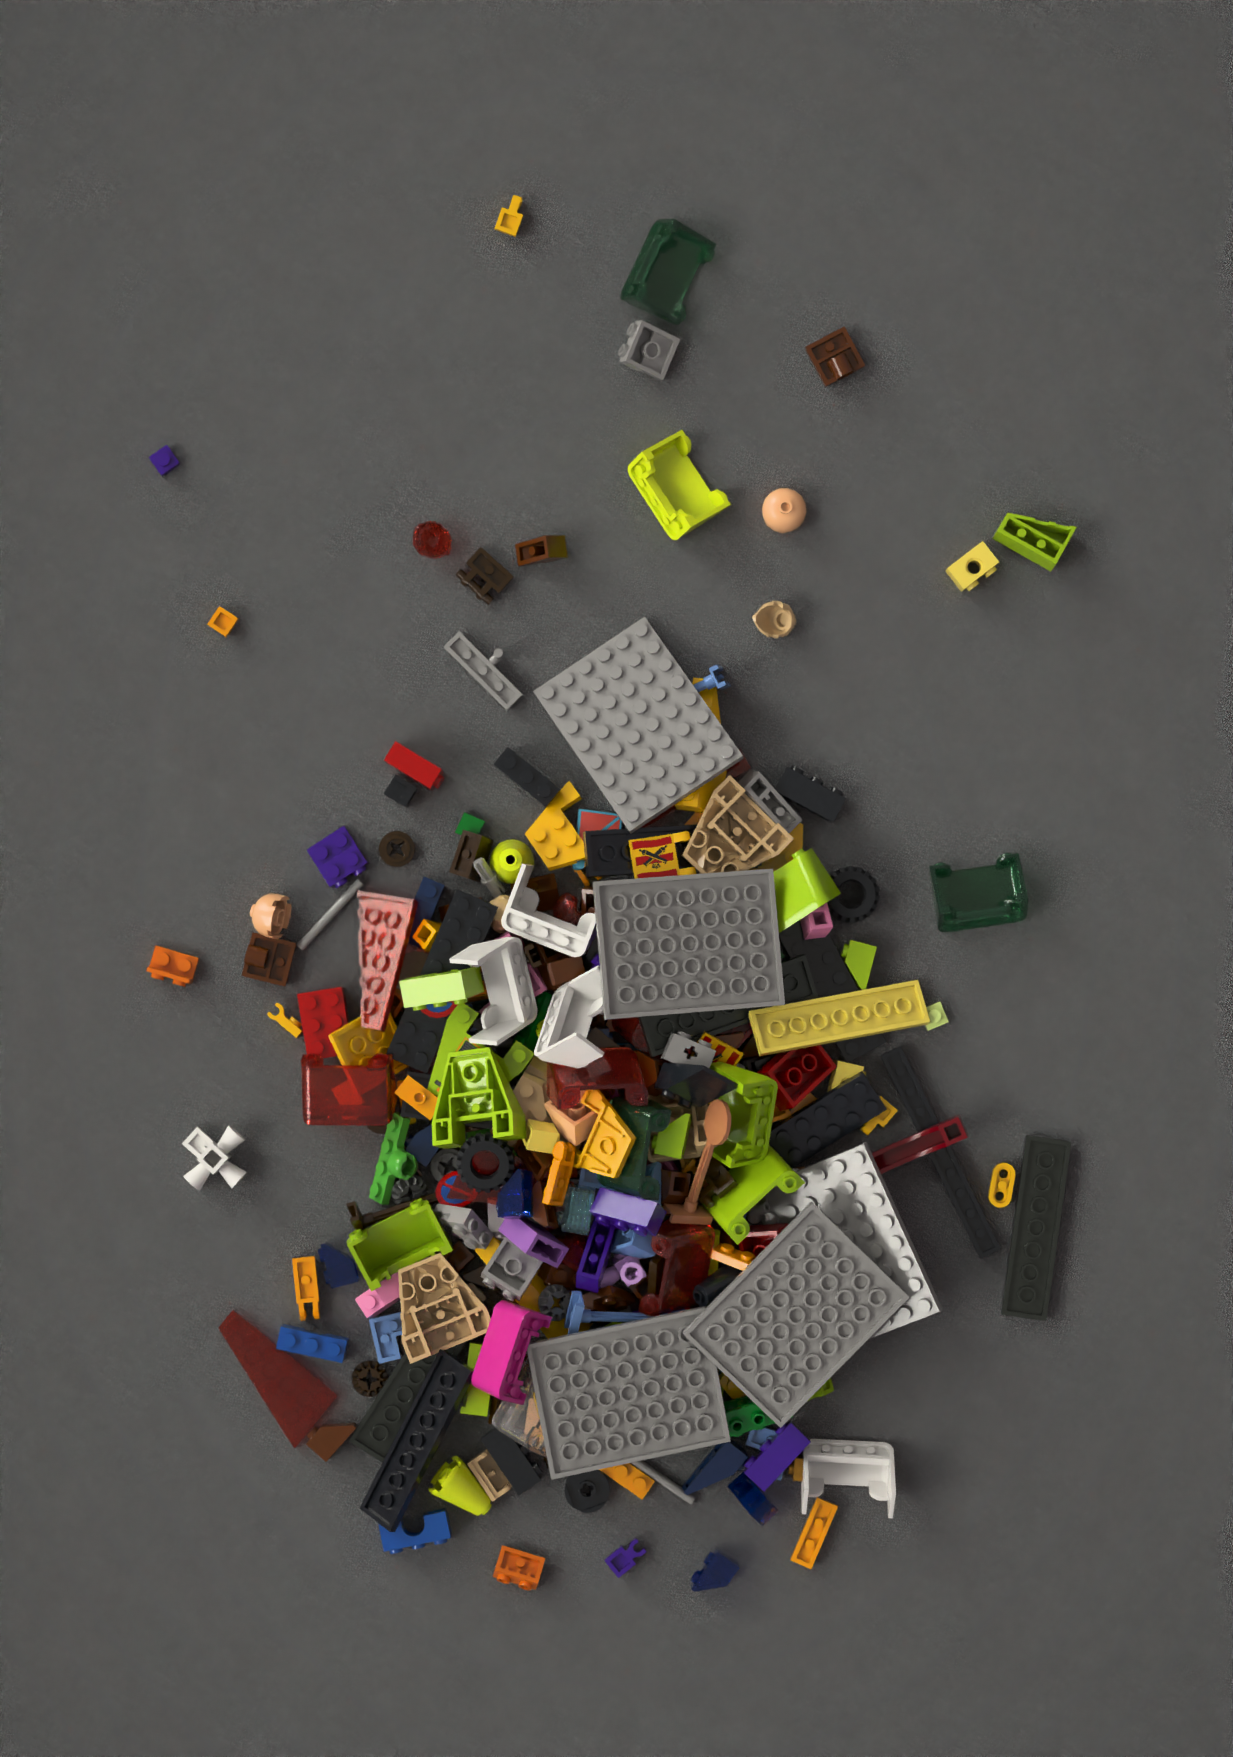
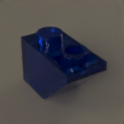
(339, 1266)
(753, 1498)
(716, 1572)

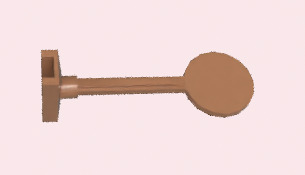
(717, 1129)

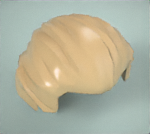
(775, 619)
(500, 901)

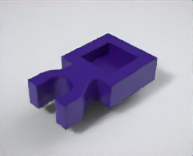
(622, 1559)

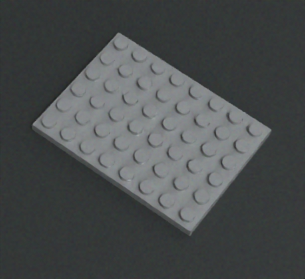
(638, 725)
(688, 943)
(860, 1205)
(795, 1314)
(625, 1394)

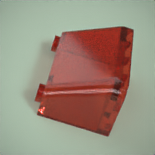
(614, 1070)
(348, 1092)
(686, 1265)

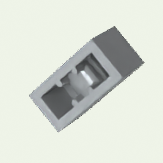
(678, 1042)

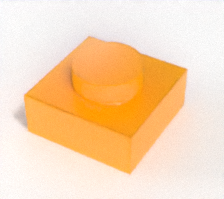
(223, 621)

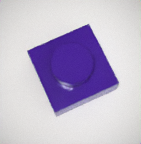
(164, 460)

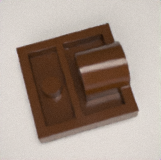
(834, 357)
(268, 959)

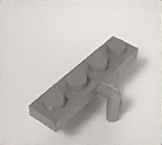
(483, 670)

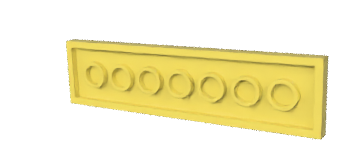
(838, 1017)

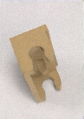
(489, 1475)

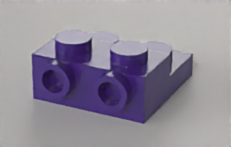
(338, 857)

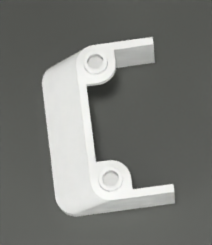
(525, 921)
(507, 988)
(569, 1020)
(849, 1464)

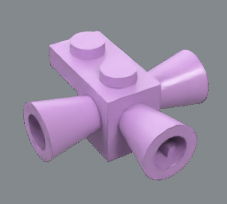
(626, 1268)

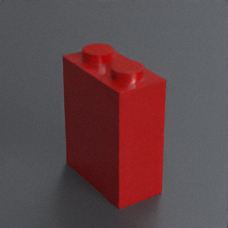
(414, 766)

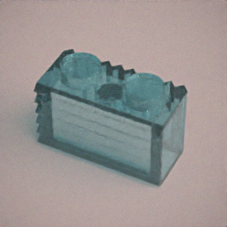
(576, 1213)

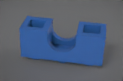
(312, 1344)
(436, 1530)

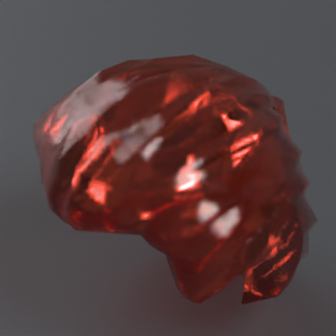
(432, 540)
(566, 909)

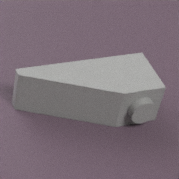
(769, 800)

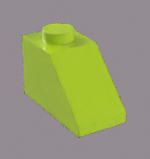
(859, 961)
(674, 1138)

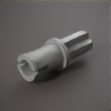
(488, 877)

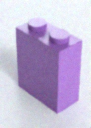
(534, 1240)

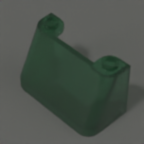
(666, 269)
(979, 894)
(641, 1122)

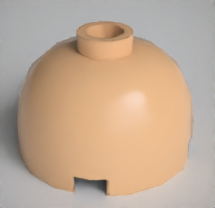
(784, 510)
(271, 915)

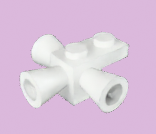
(213, 1157)

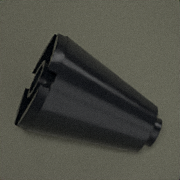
(714, 1284)

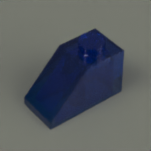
(516, 1196)

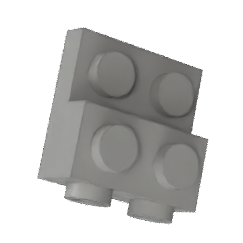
(648, 349)
(465, 1225)
(510, 1270)

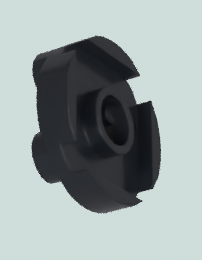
(580, 1500)

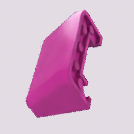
(505, 1350)

